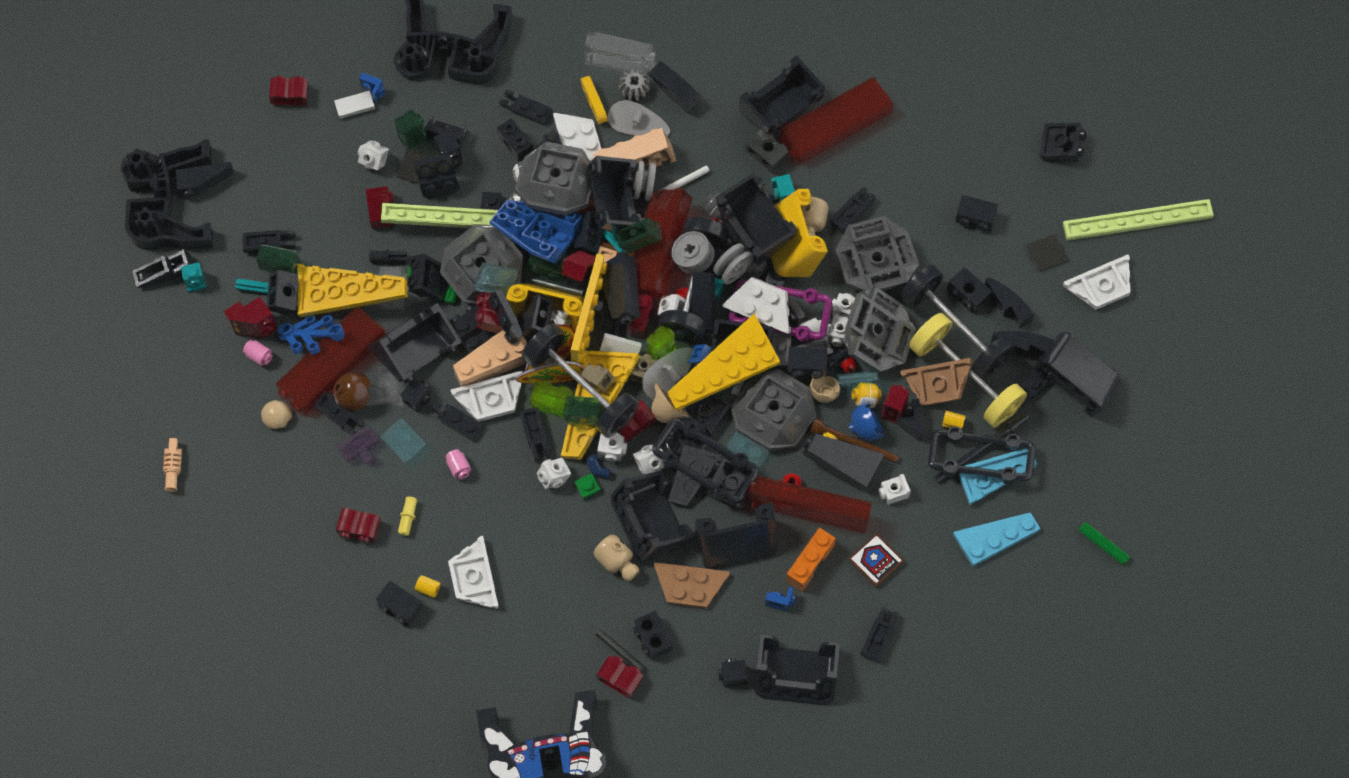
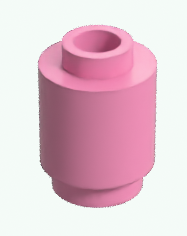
(257, 352)
(458, 464)

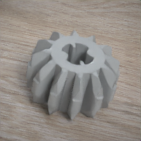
(634, 85)

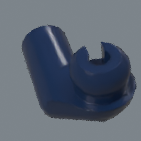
(595, 468)

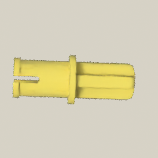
(407, 516)

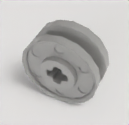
(644, 180)
(693, 252)
(733, 263)

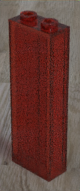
(836, 120)
(655, 261)
(322, 370)
(811, 504)

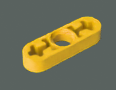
(593, 99)

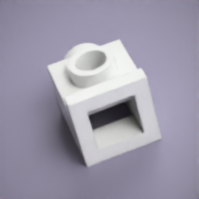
(892, 496)

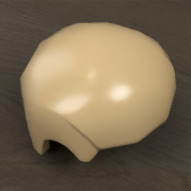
(825, 389)
(276, 414)

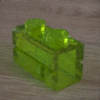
(661, 343)
(549, 398)

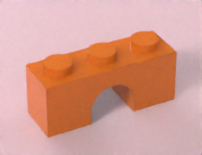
(809, 559)

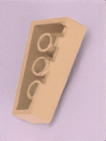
(650, 147)
(490, 360)

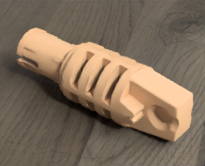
(172, 465)

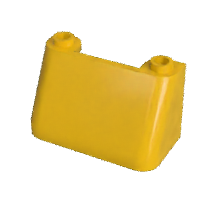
(803, 252)
(563, 301)

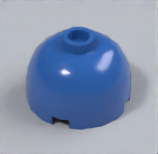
(865, 423)

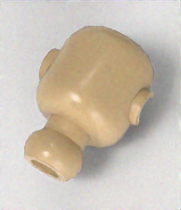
(815, 215)
(616, 557)

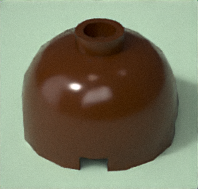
(351, 391)

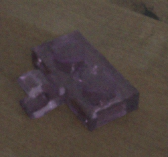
(358, 445)

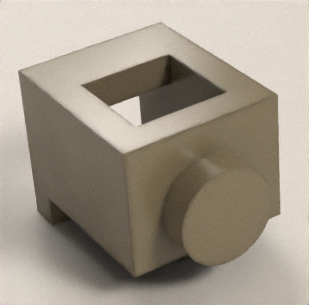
(638, 372)
(597, 377)

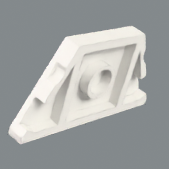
(577, 133)
(1102, 284)
(764, 300)
(489, 397)
(473, 576)

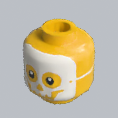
(866, 392)

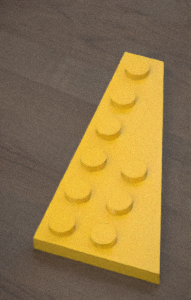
(341, 289)
(586, 322)
(733, 361)
(620, 366)

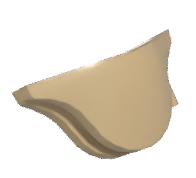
(663, 408)

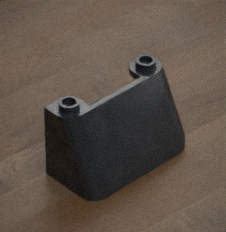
(782, 97)
(612, 192)
(754, 218)
(415, 343)
(1079, 372)
(648, 517)
(737, 543)
(796, 673)

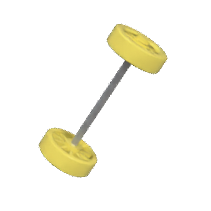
(932, 334)

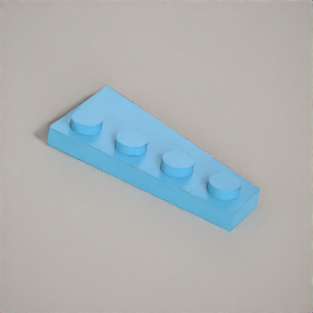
(980, 486)
(992, 538)

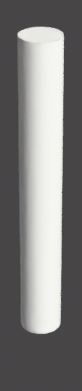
(687, 179)

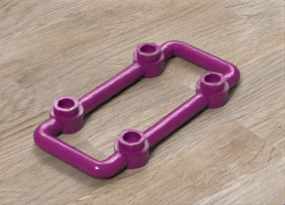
(810, 296)

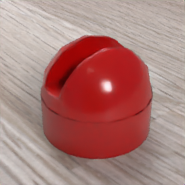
(848, 364)

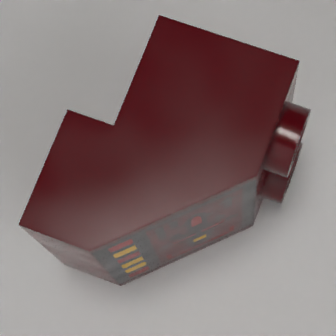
(251, 320)

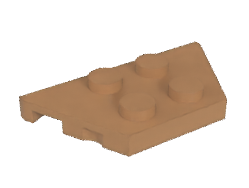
(939, 381)
(689, 585)

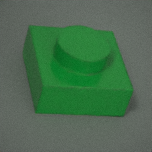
(587, 486)

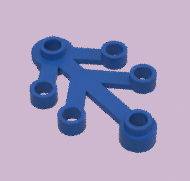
(287, 333)

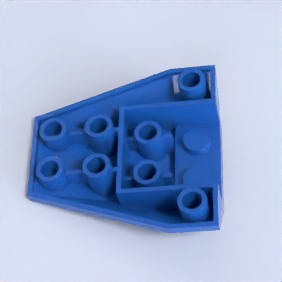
(537, 231)

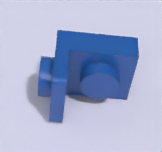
(373, 85)
(698, 354)
(778, 601)

